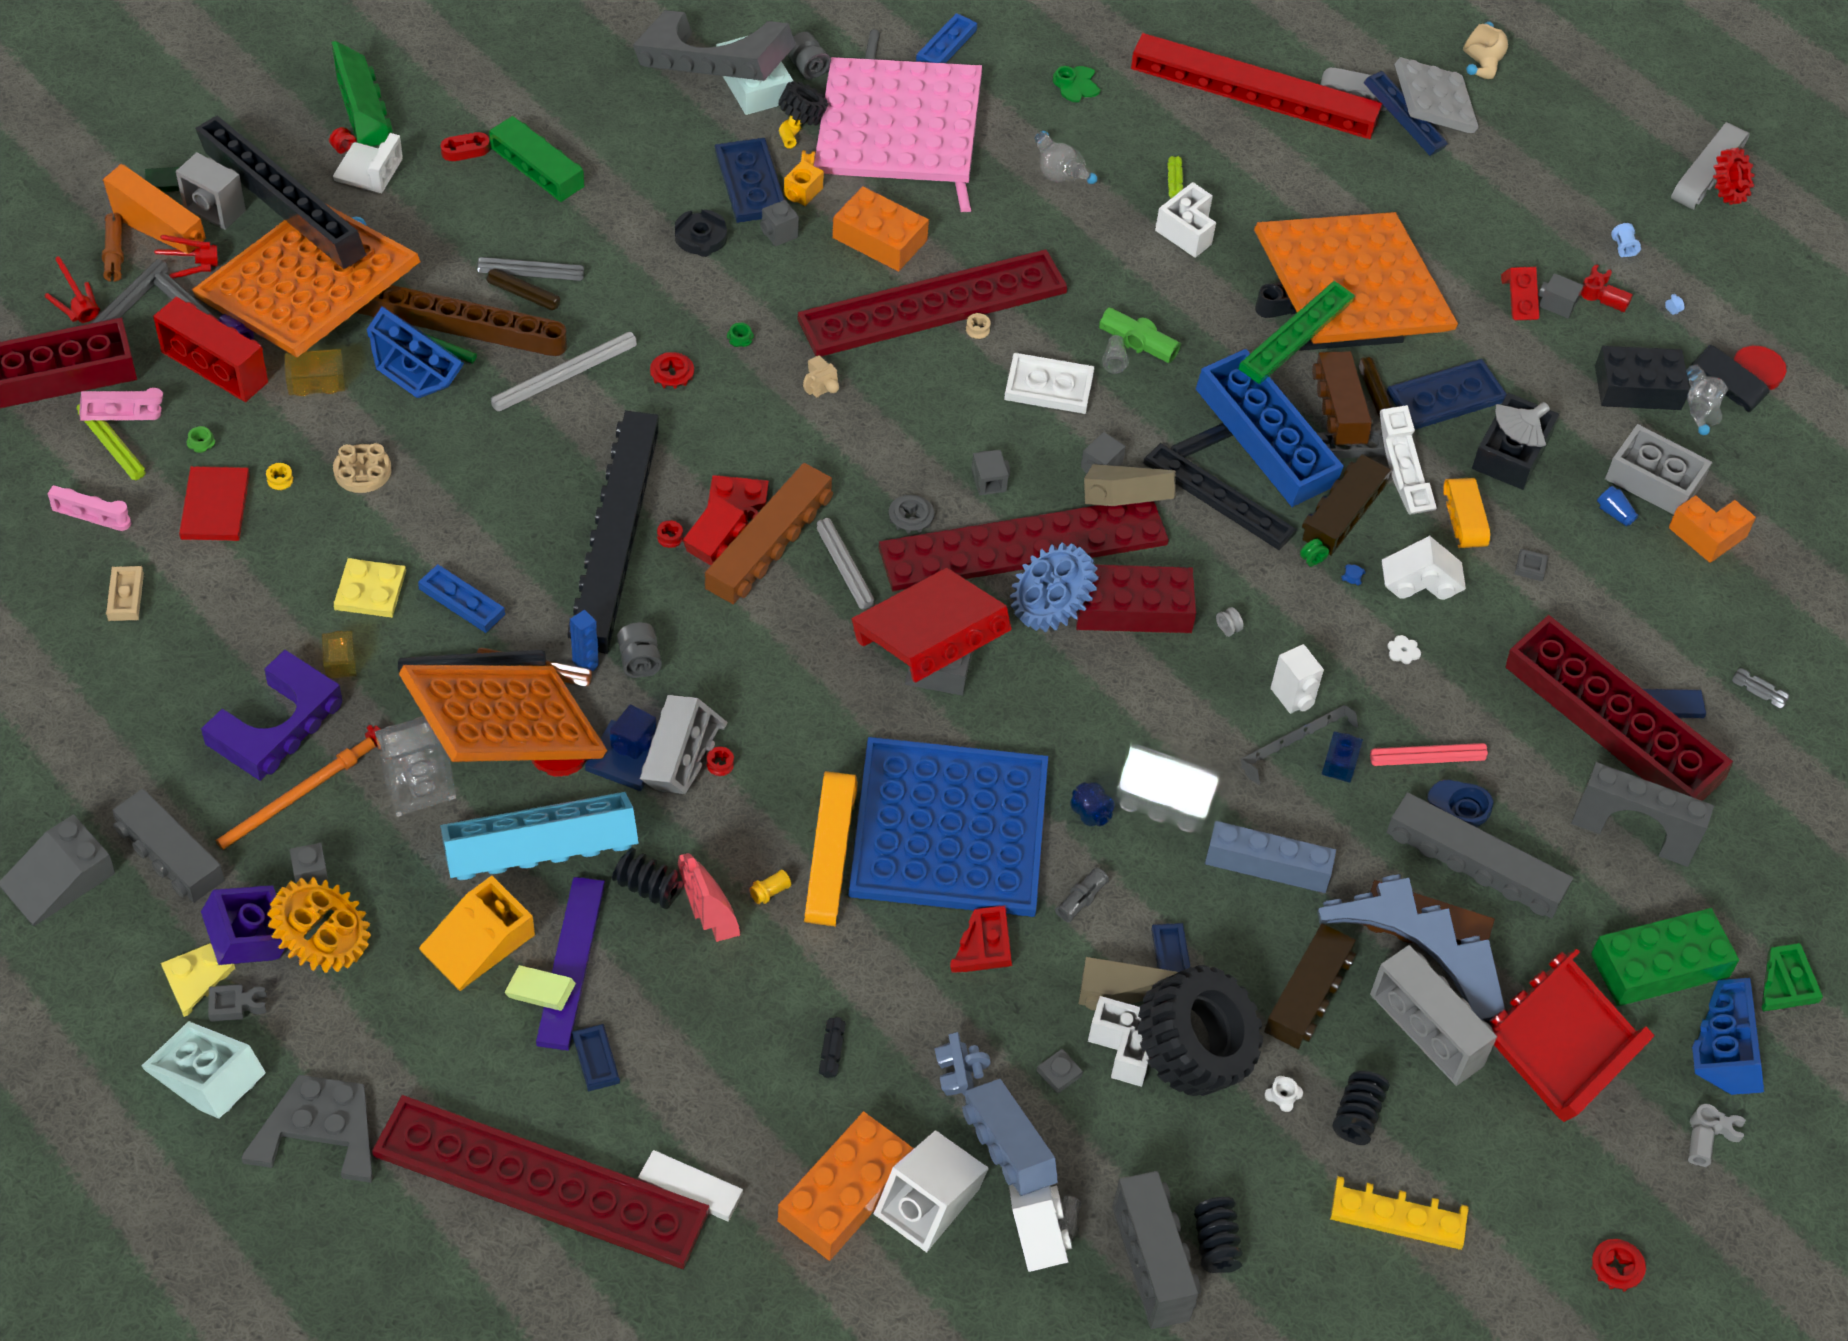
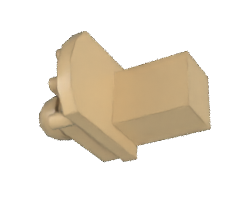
(821, 377)

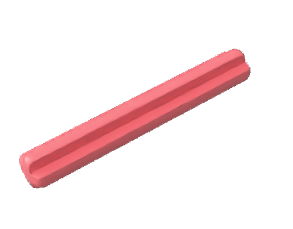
(1428, 754)

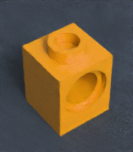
(803, 183)

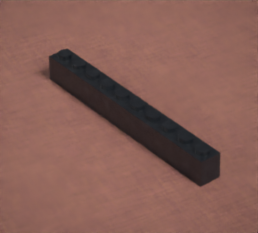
(282, 192)
(617, 522)

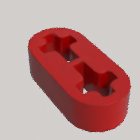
(465, 146)

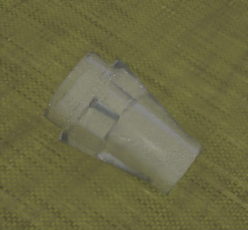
(1115, 356)

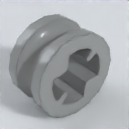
(1229, 621)

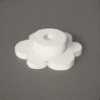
(1403, 650)

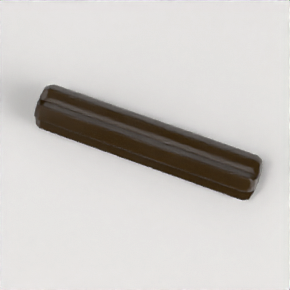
(523, 289)
(1374, 384)

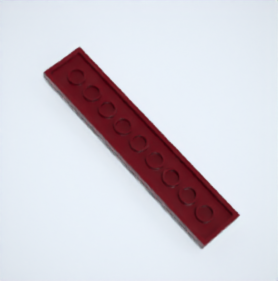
(931, 303)
(1011, 543)
(542, 1181)

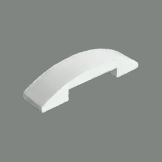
(1403, 460)

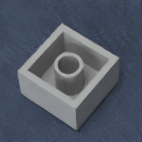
(211, 190)

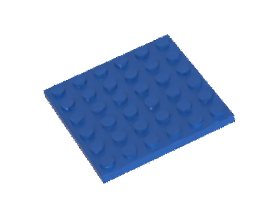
(949, 826)

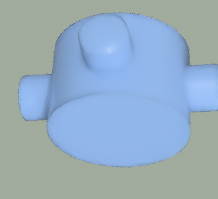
(1674, 304)

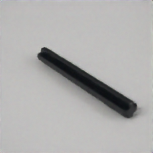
(511, 658)

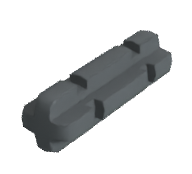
(1761, 688)

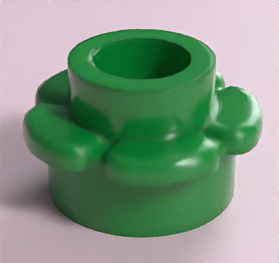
(737, 330)

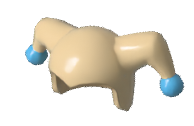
(1486, 47)

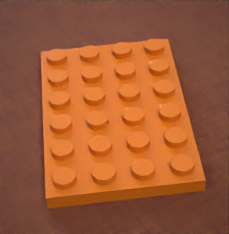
(502, 713)

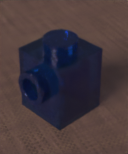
(633, 732)
(1342, 756)

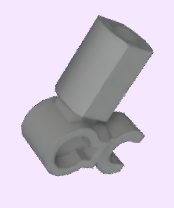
(1706, 1124)

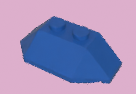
(410, 355)

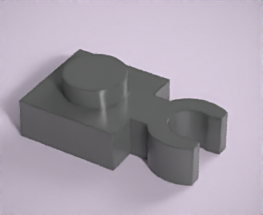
(231, 1000)

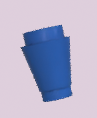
(1617, 506)

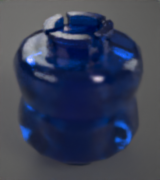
(1092, 804)

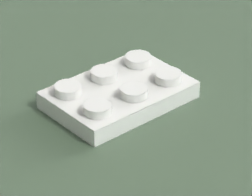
(1049, 383)

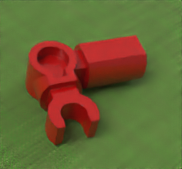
(1610, 296)

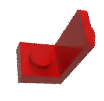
(1523, 292)

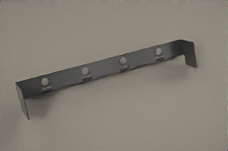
(1298, 734)

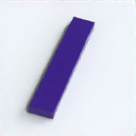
(572, 959)

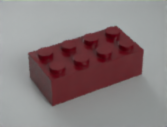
(1140, 600)

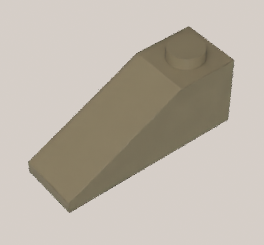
(1127, 485)
(1117, 981)

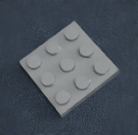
(1436, 95)

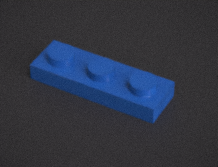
(947, 40)
(461, 598)

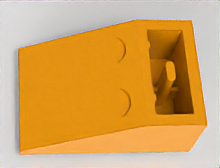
(478, 933)

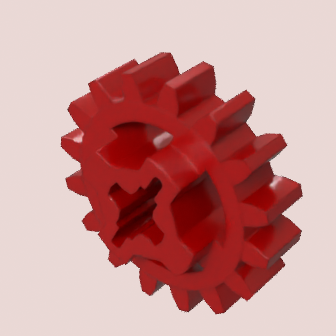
(1733, 176)

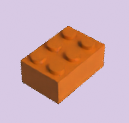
(880, 228)

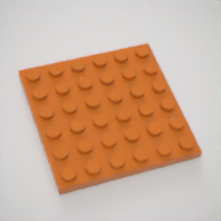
(1368, 258)
(296, 291)

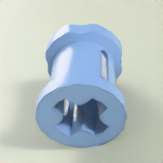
(1626, 240)

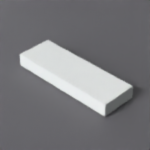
(691, 1183)

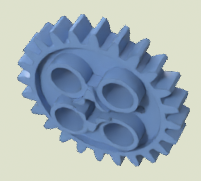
(1054, 587)

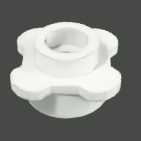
(1287, 1085)

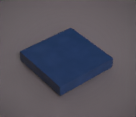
(617, 766)

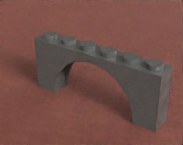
(750, 58)

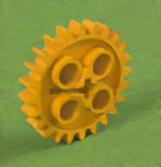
(301, 908)

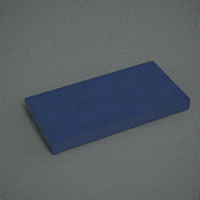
(749, 177)
(1448, 393)

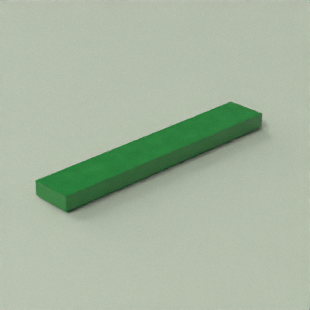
(1296, 332)

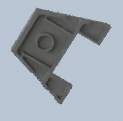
(321, 1113)

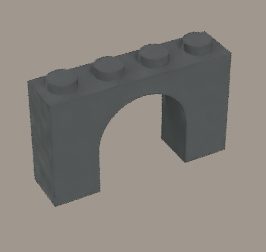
(1680, 815)

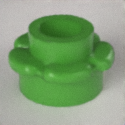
(197, 434)

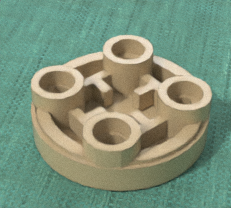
(362, 467)

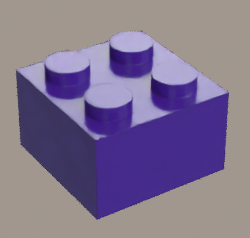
(239, 925)

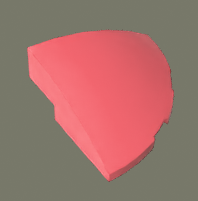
(707, 899)

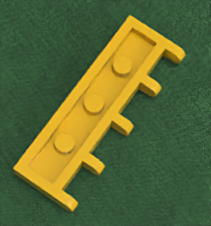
(1399, 1216)

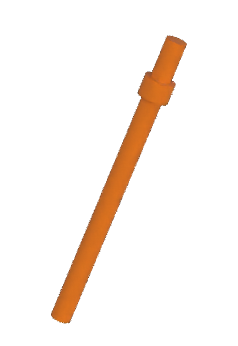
(345, 759)

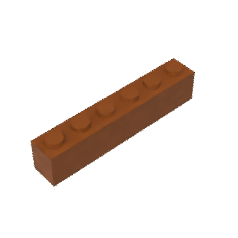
(768, 534)

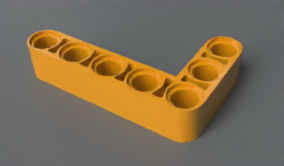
(830, 848)

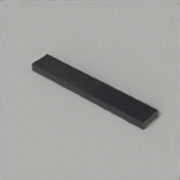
(1221, 497)

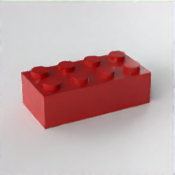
(211, 348)

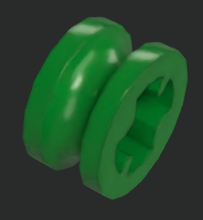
(1314, 552)

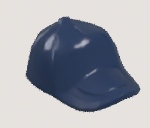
(1462, 800)

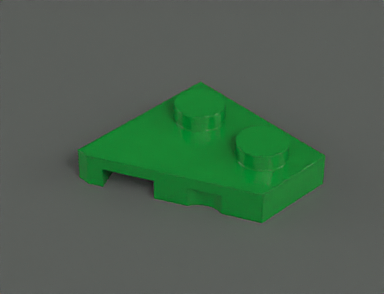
(1789, 979)

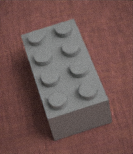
(1433, 1015)

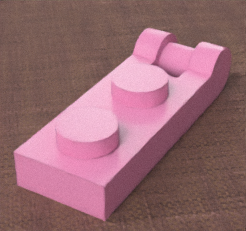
(120, 405)
(90, 508)

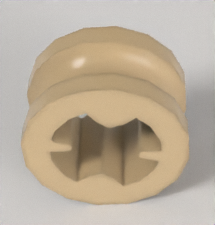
(975, 331)

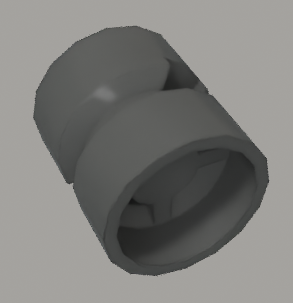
(809, 56)
(639, 650)

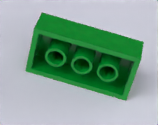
(1664, 957)

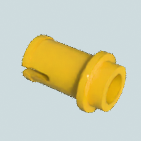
(769, 887)

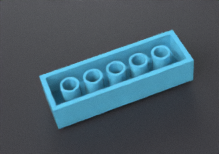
(539, 835)

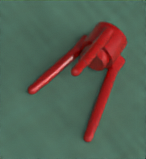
(204, 254)
(82, 307)

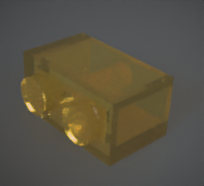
(315, 372)

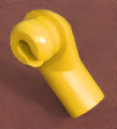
(788, 131)

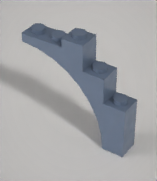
(1395, 910)

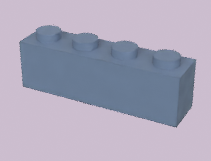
(1270, 857)
(1010, 1137)

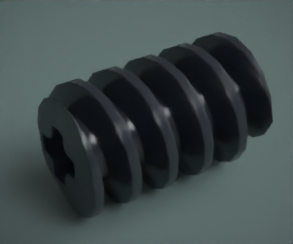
(646, 879)
(1360, 1107)
(1217, 1235)

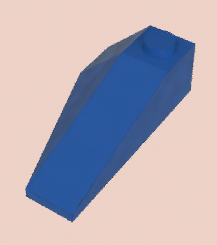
(1728, 1040)

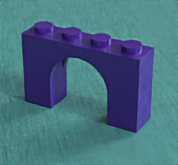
(261, 750)

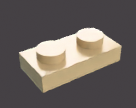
(125, 593)

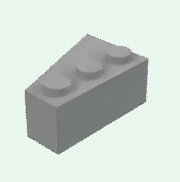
(679, 743)

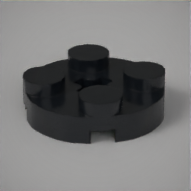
(704, 243)

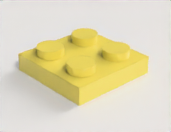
(369, 587)

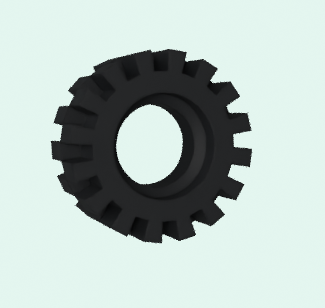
(803, 103)

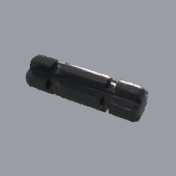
(832, 1047)

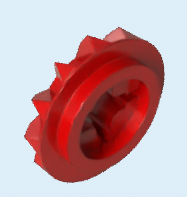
(682, 365)
(1626, 1254)

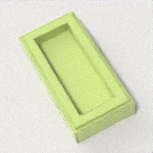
(540, 988)

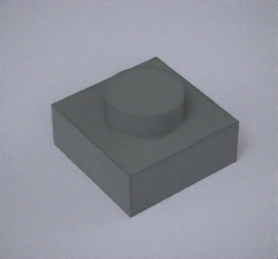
(1059, 1071)

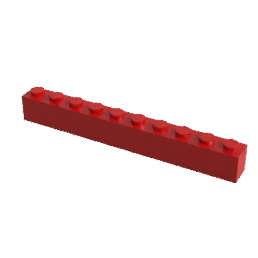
(1256, 86)

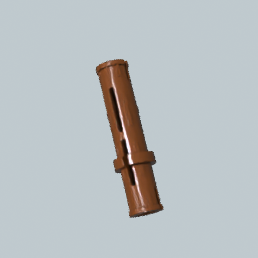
(112, 254)

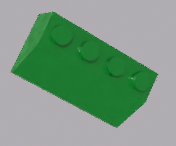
(361, 96)

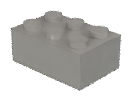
(1657, 469)

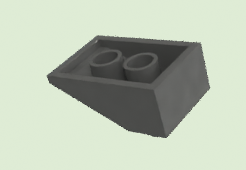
(57, 870)

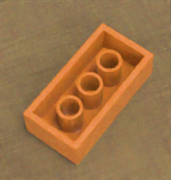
(842, 1186)

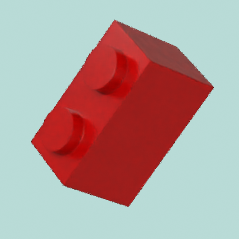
(715, 530)

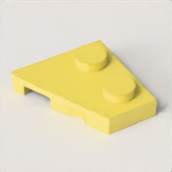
(193, 974)

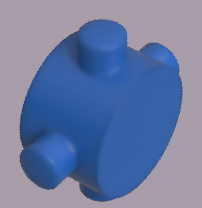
(1353, 574)

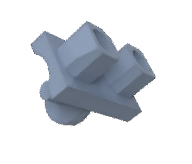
(956, 1054)

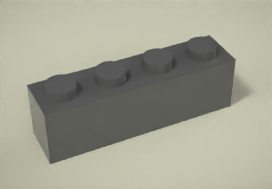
(167, 845)

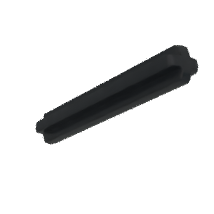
(1202, 440)

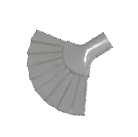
(1522, 424)

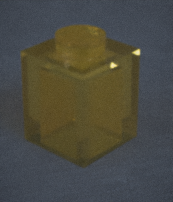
(339, 654)

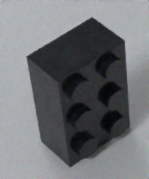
(1642, 377)
(1507, 458)

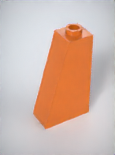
(150, 209)

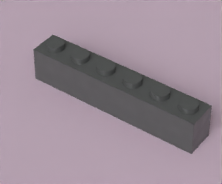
(1479, 855)

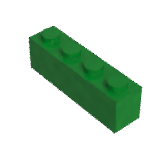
(536, 158)

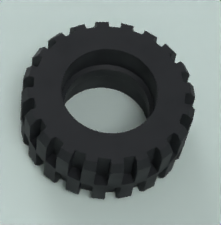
(1173, 1044)

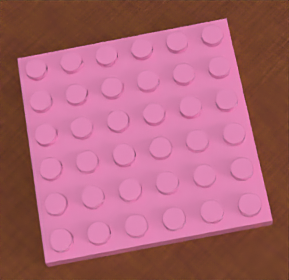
(899, 119)

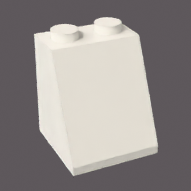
(929, 1189)

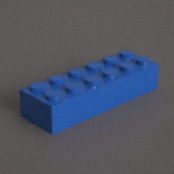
(1269, 430)

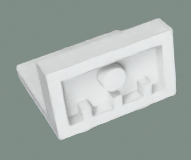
(370, 166)

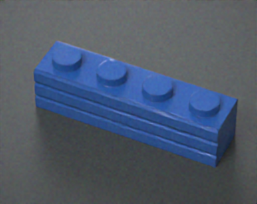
(584, 641)

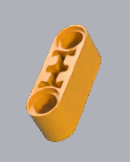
(1467, 512)

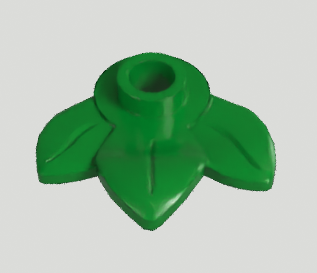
(1075, 82)

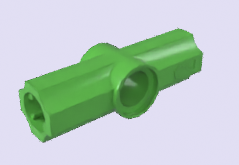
(1140, 335)

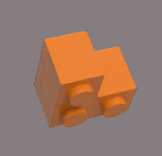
(1709, 531)

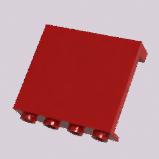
(933, 622)
(1566, 1037)

